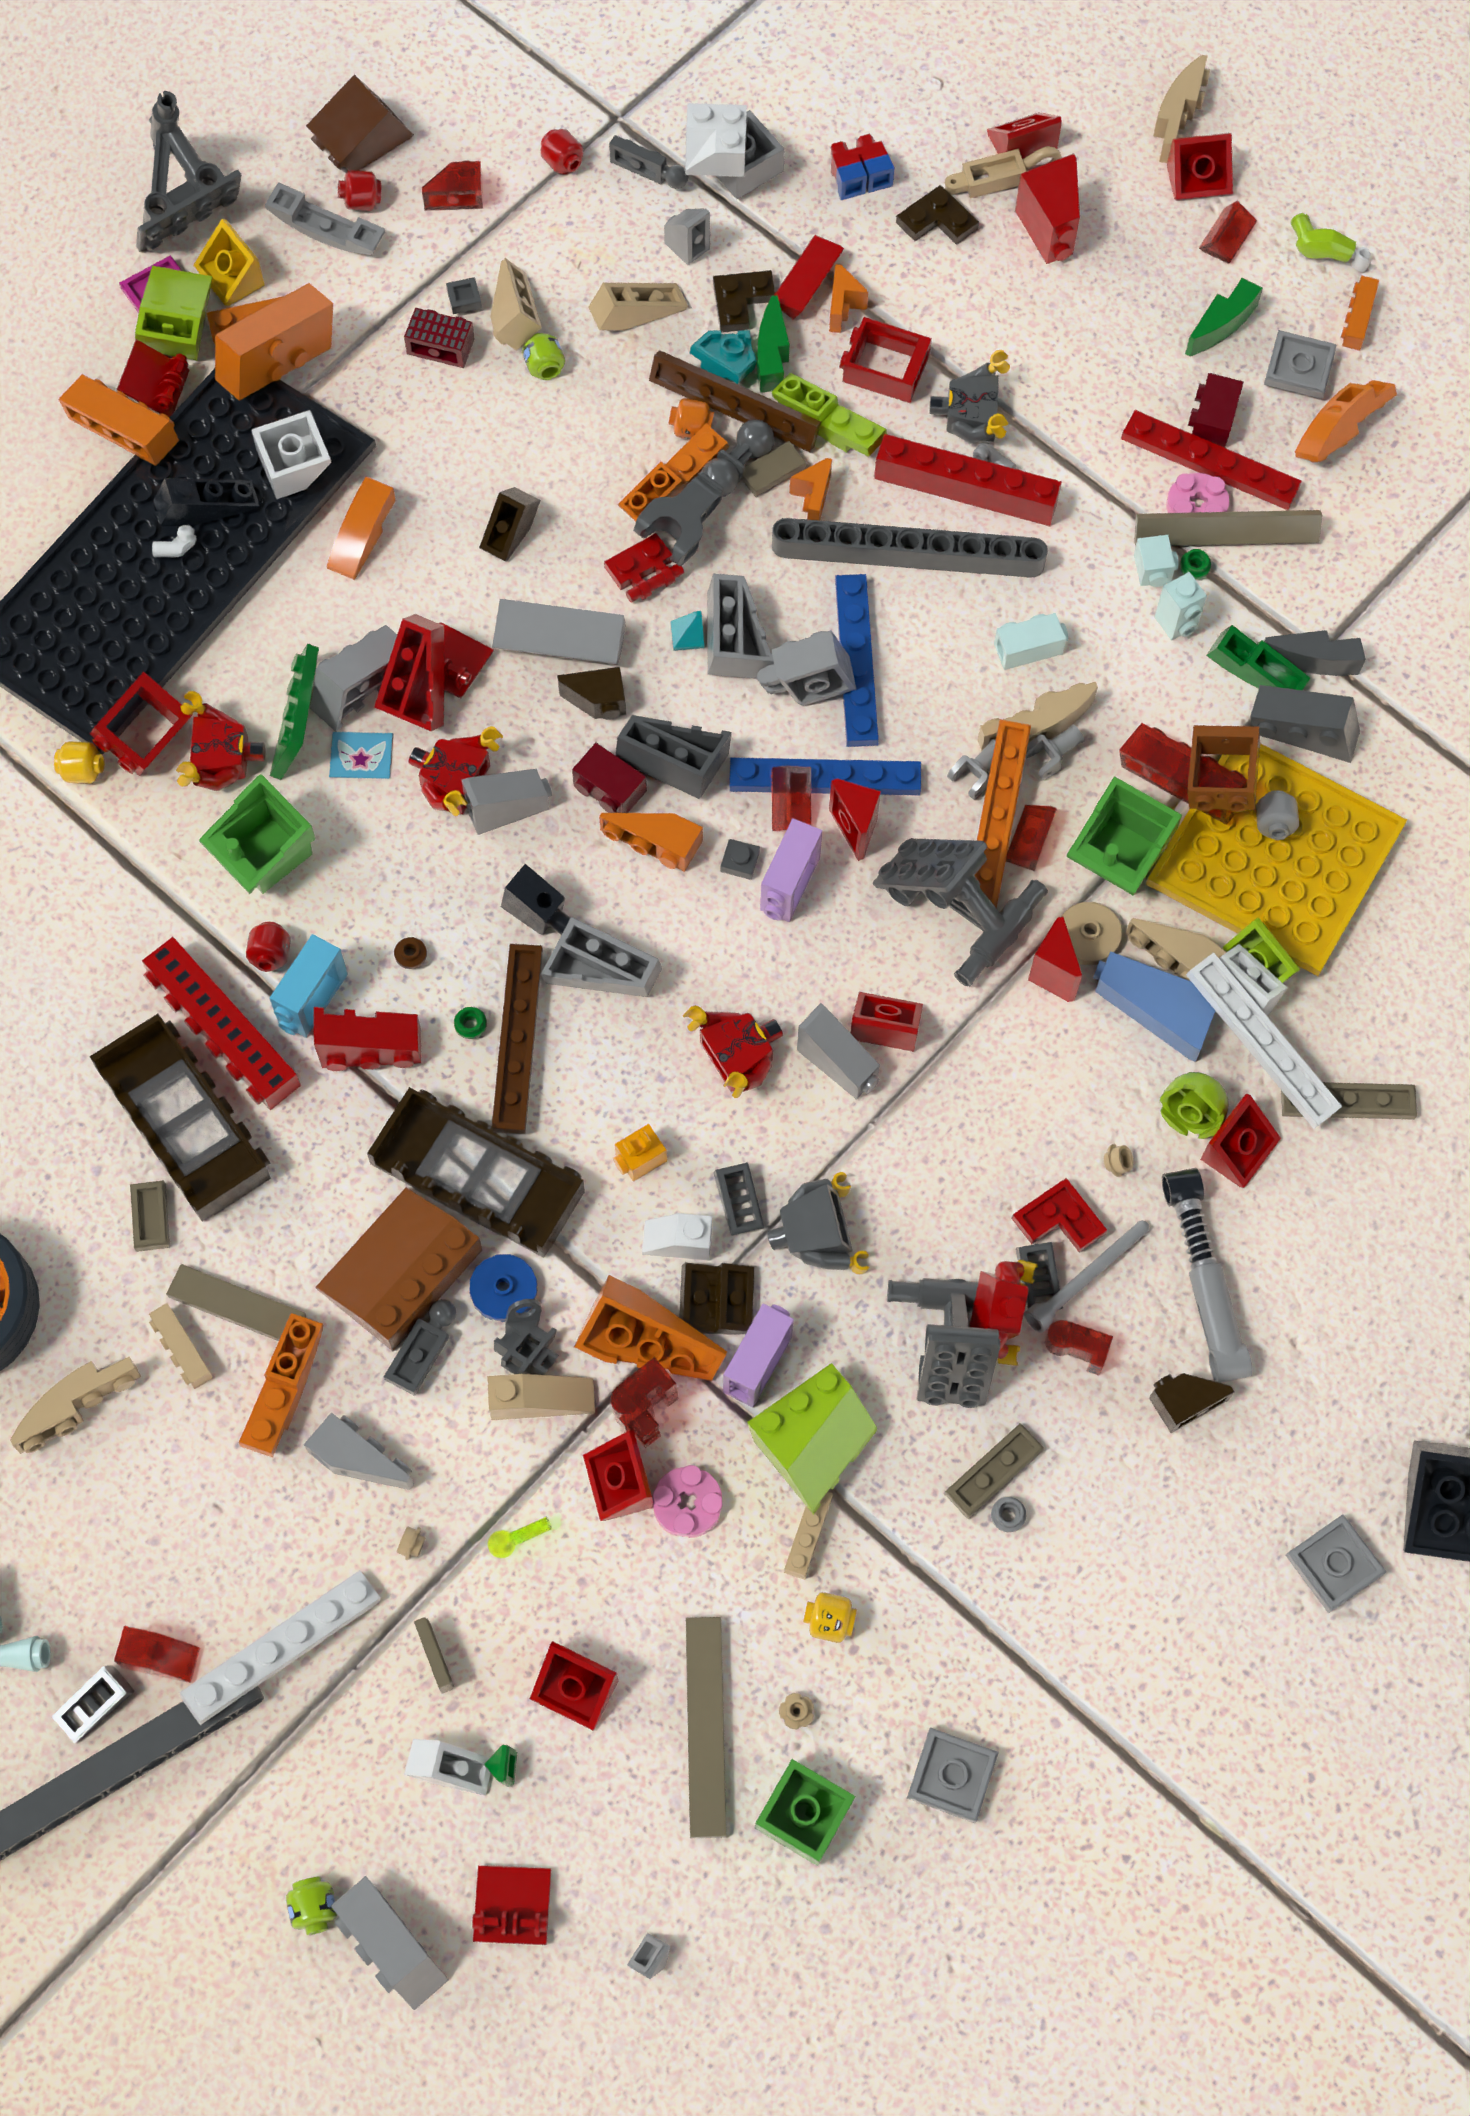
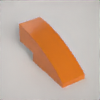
(361, 527)

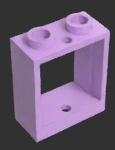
(790, 870)
(758, 1354)

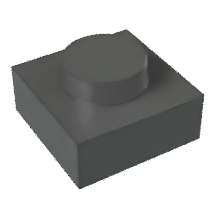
(463, 295)
(740, 859)

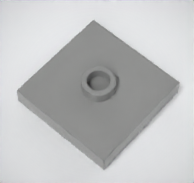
(1300, 364)
(1335, 1563)
(952, 1775)

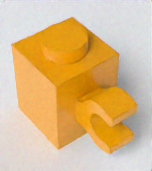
(639, 1153)

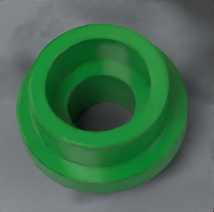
(1198, 557)
(465, 1015)

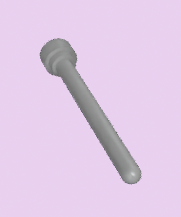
(1041, 1315)

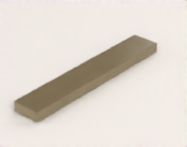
(1231, 527)
(705, 1728)

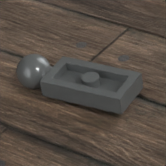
(646, 163)
(421, 1348)

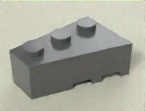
(1308, 720)
(673, 753)

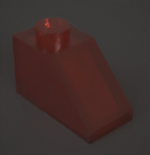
(455, 187)
(156, 1654)

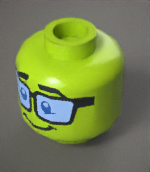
(543, 356)
(310, 1905)

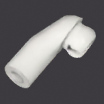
(178, 547)

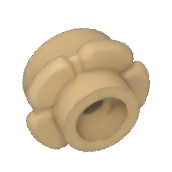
(1118, 1160)
(411, 1543)
(793, 1720)

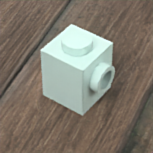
(1155, 560)

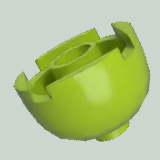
(1195, 1104)

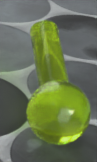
(502, 1543)

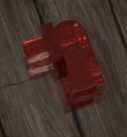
(637, 1395)

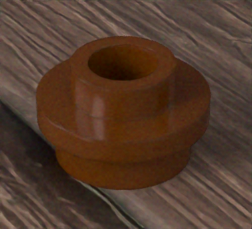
(414, 960)

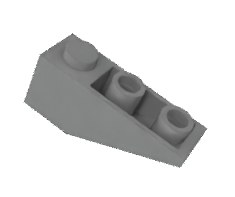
(350, 1455)

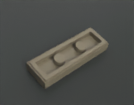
(994, 1471)

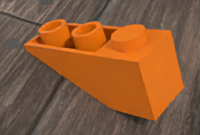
(657, 834)

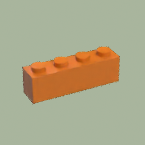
(119, 419)

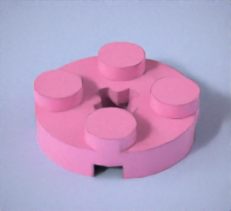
(1200, 486)
(688, 1481)

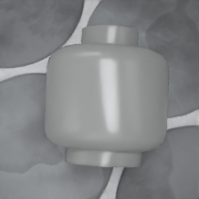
(1277, 815)

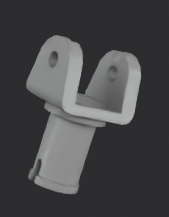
(1055, 749)
(979, 767)

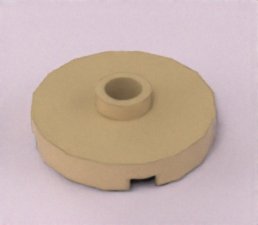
(1107, 928)

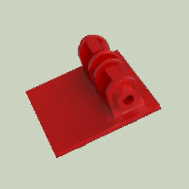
(154, 378)
(462, 660)
(512, 1905)

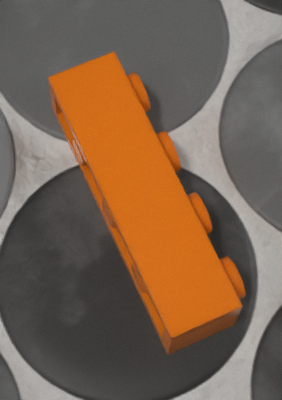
(1361, 309)

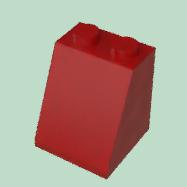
(1050, 207)

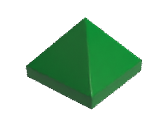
(503, 1765)

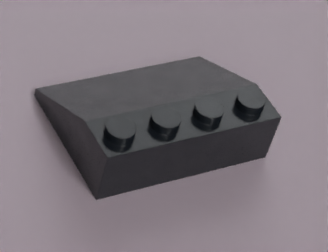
(1438, 1501)

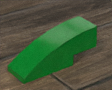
(1224, 317)
(772, 347)
(1255, 662)

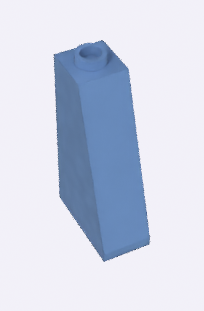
(1157, 1001)

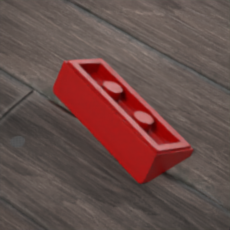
(807, 275)

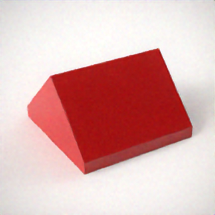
(1027, 134)
(1201, 166)
(855, 812)
(1056, 963)
(886, 1021)
(1241, 1143)
(618, 1477)
(574, 1686)

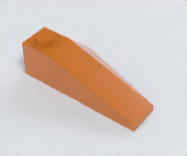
(636, 1328)

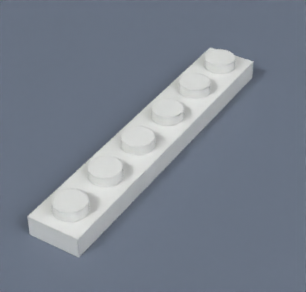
(1263, 1040)
(279, 1647)

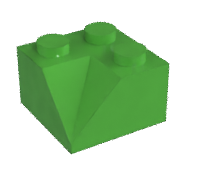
(804, 1812)

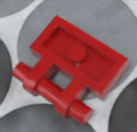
(640, 561)

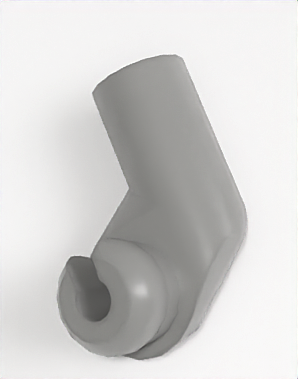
(988, 453)

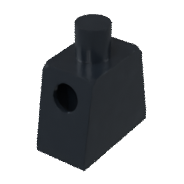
(535, 902)

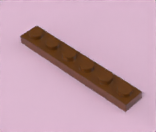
(733, 400)
(517, 1039)

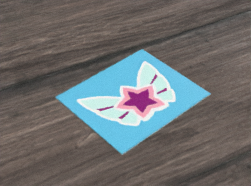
(361, 755)

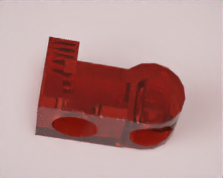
(1079, 1342)

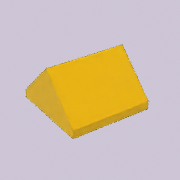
(231, 265)

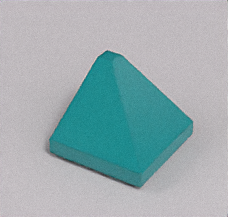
(688, 632)

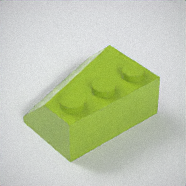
(814, 1434)

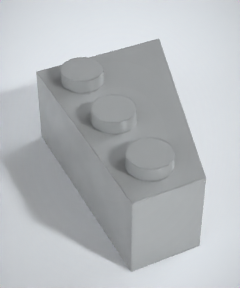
(733, 631)
(351, 676)
(600, 963)
(387, 1943)

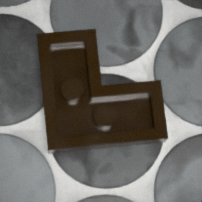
(939, 210)
(737, 291)

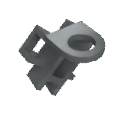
(518, 1331)

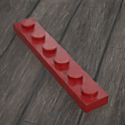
(1211, 459)

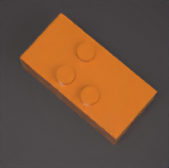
(273, 341)

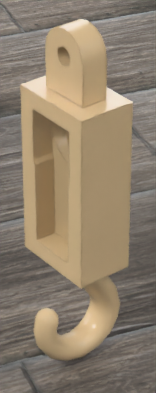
(1003, 172)

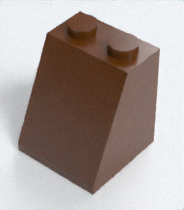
(357, 127)

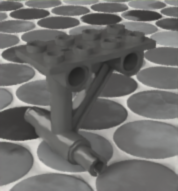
(192, 200)
(947, 878)
(956, 1357)

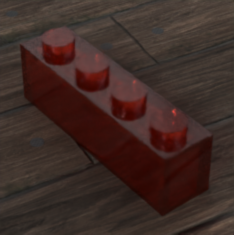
(1167, 766)

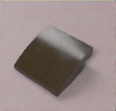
(717, 1297)

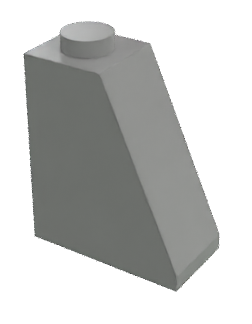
(505, 798)
(837, 1052)

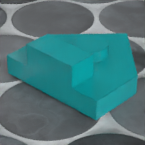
(725, 354)

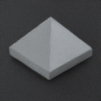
(650, 1956)

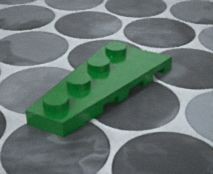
(296, 711)

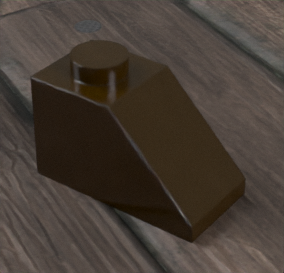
(509, 522)
(595, 692)
(1187, 1398)

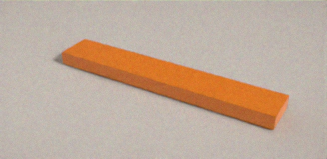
(1001, 803)

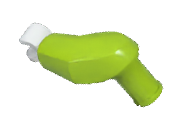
(1327, 244)

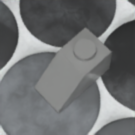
(688, 234)

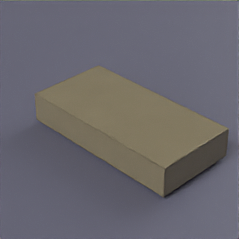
(773, 469)
(149, 1216)
(434, 1655)

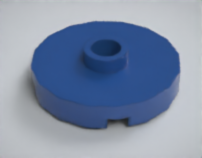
(497, 1269)

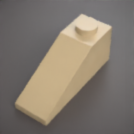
(633, 304)
(513, 307)
(539, 1396)

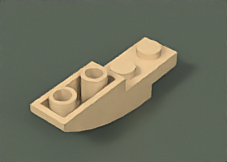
(1180, 103)
(1051, 713)
(58, 1408)

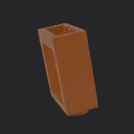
(1223, 741)

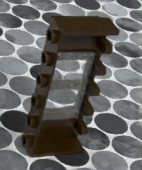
(182, 1116)
(477, 1171)

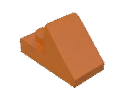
(846, 295)
(812, 485)

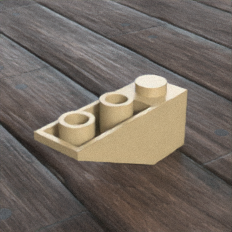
(1171, 946)

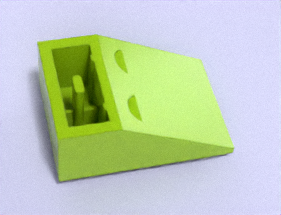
(173, 311)

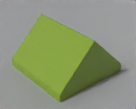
(1266, 949)

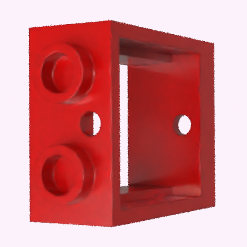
(893, 339)
(159, 700)

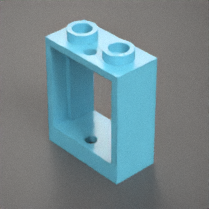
(308, 984)

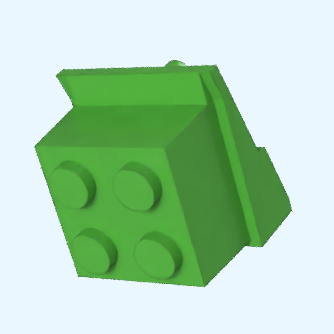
(1124, 835)
(259, 837)

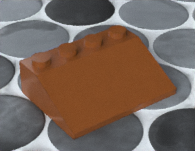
(400, 1267)

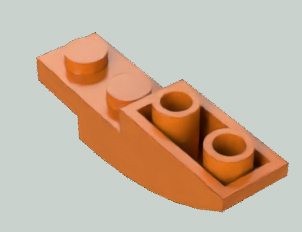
(1339, 418)
(677, 473)
(283, 1385)

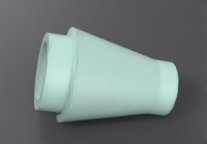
(26, 1654)

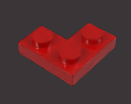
(1062, 1208)

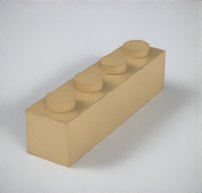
(180, 1345)
(806, 1539)

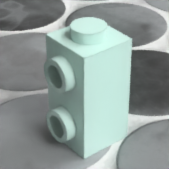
(1180, 606)
(1030, 640)

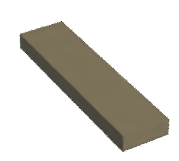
(1366, 1101)
(230, 1302)

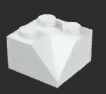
(715, 139)
(291, 453)

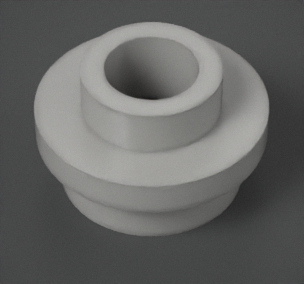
(1016, 1507)

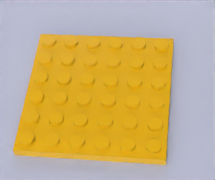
(1295, 885)

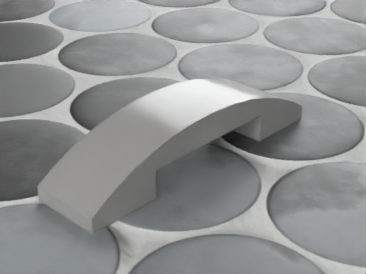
(321, 224)

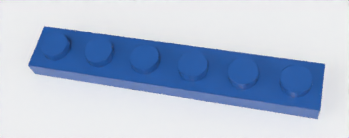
(855, 637)
(884, 776)

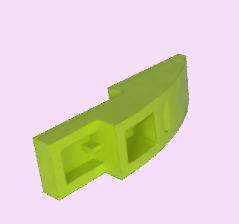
(838, 424)

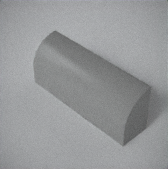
(559, 631)

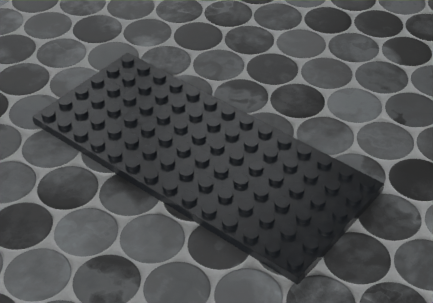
(109, 610)

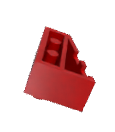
(415, 674)
(366, 1041)

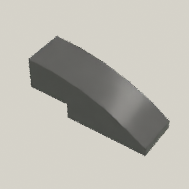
(1318, 655)

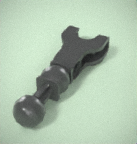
(718, 478)

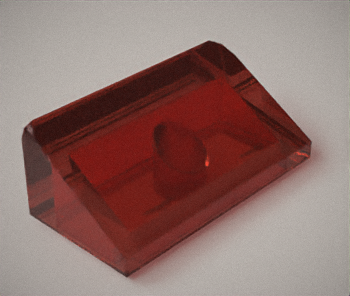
(1228, 232)
(790, 796)
(1031, 836)

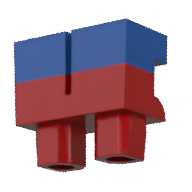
(861, 167)

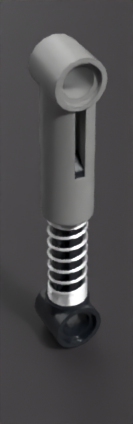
(1227, 1354)

